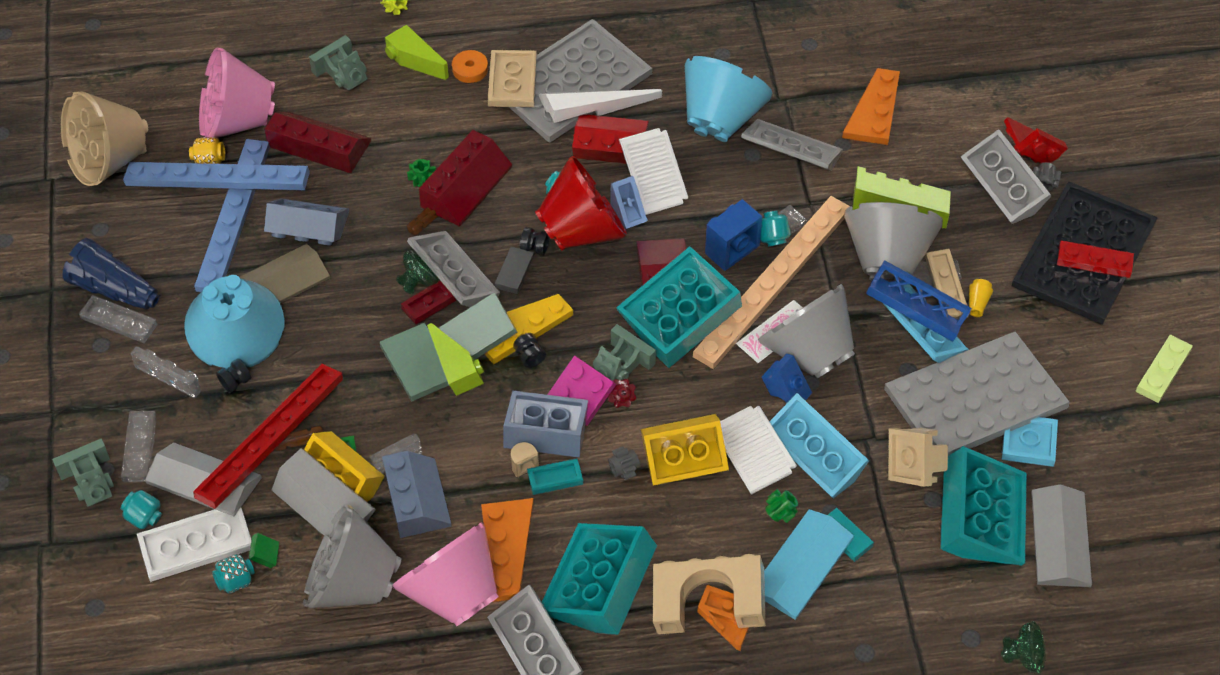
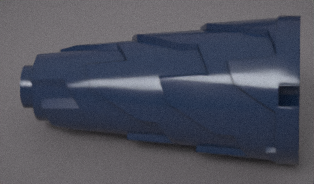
(101, 273)

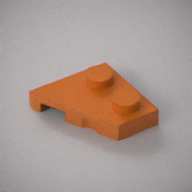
(718, 610)

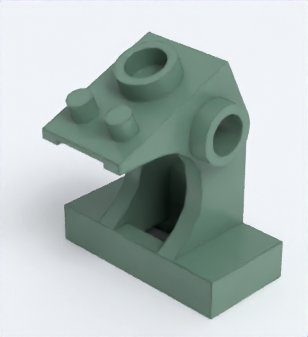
(343, 67)
(628, 350)
(92, 483)

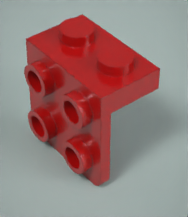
(1034, 143)

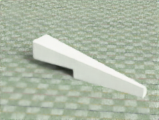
(573, 104)

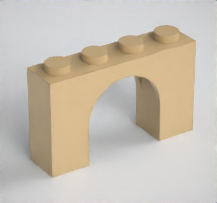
(676, 580)

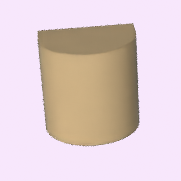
(523, 457)

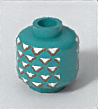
(233, 573)

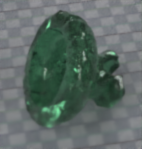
(416, 273)
(1027, 647)

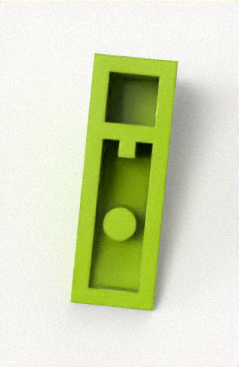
(415, 53)
(458, 365)

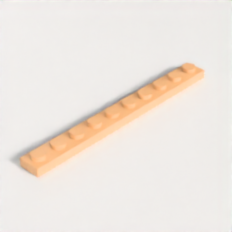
(772, 282)

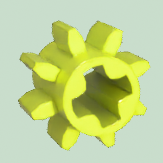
(391, 6)

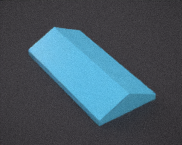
(933, 343)
(818, 446)
(804, 562)

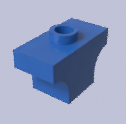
(786, 379)

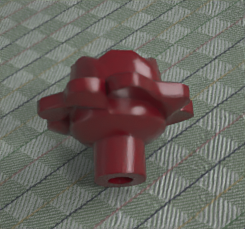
(622, 393)

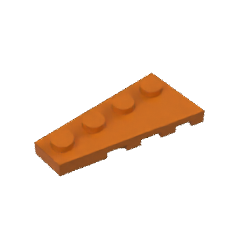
(875, 109)
(507, 536)

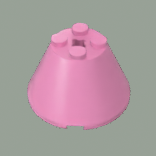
(234, 97)
(454, 579)

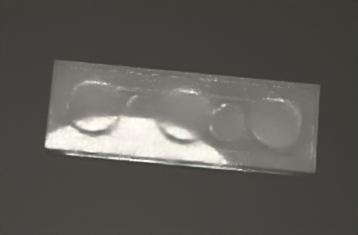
(118, 319)
(166, 371)
(138, 446)

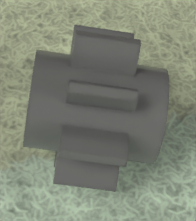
(1047, 175)
(624, 463)

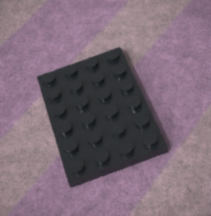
(1089, 220)

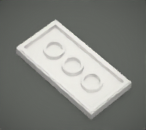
(193, 542)

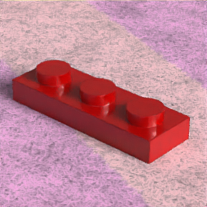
(1095, 259)

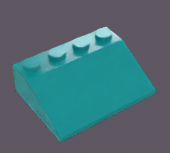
(680, 306)
(983, 509)
(599, 576)

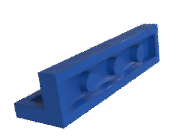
(917, 308)

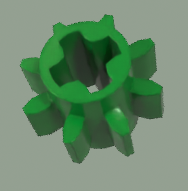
(420, 171)
(781, 506)

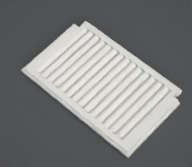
(654, 170)
(755, 449)

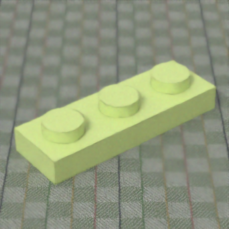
(1164, 368)

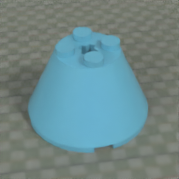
(721, 96)
(234, 322)

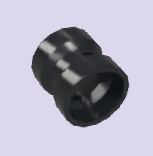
(534, 240)
(528, 348)
(234, 375)

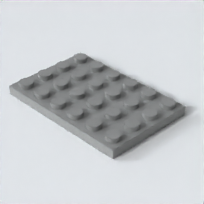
(581, 62)
(978, 394)

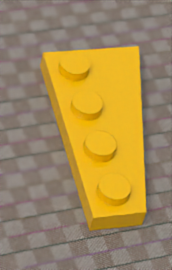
(534, 319)

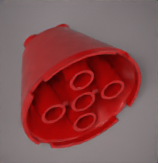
(577, 211)

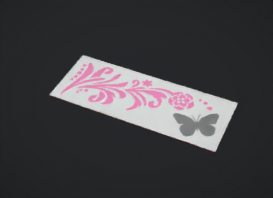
(750, 342)

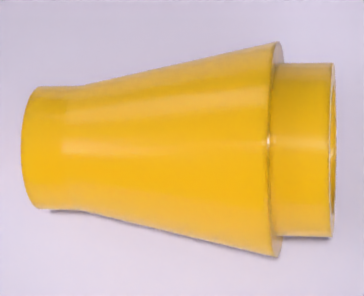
(979, 296)

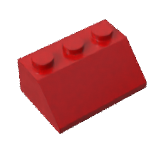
(599, 137)

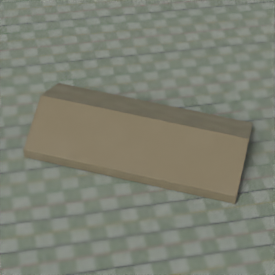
(290, 273)

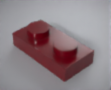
(427, 302)

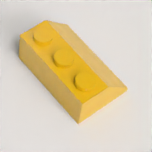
(684, 449)
(345, 463)

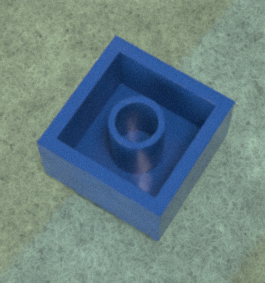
(733, 234)

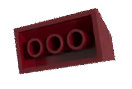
(316, 141)
(464, 178)

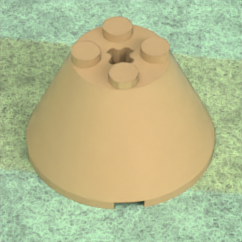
(100, 136)

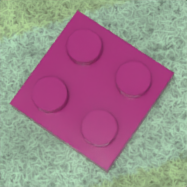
(584, 383)

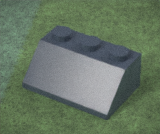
(305, 220)
(546, 422)
(415, 493)

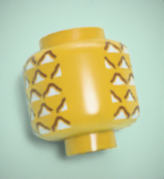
(207, 151)

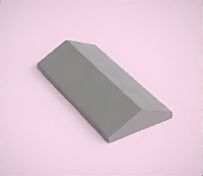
(792, 144)
(1006, 177)
(453, 267)
(184, 469)
(316, 492)
(1061, 537)
(532, 637)

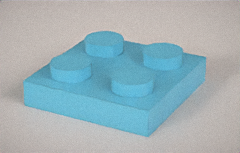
(1032, 443)

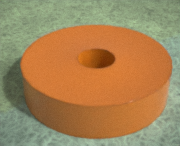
(471, 58)

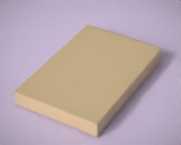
(512, 78)

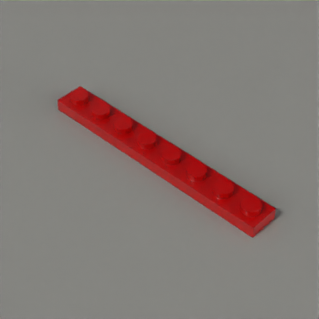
(267, 436)

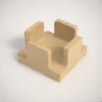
(914, 457)

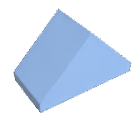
(627, 202)

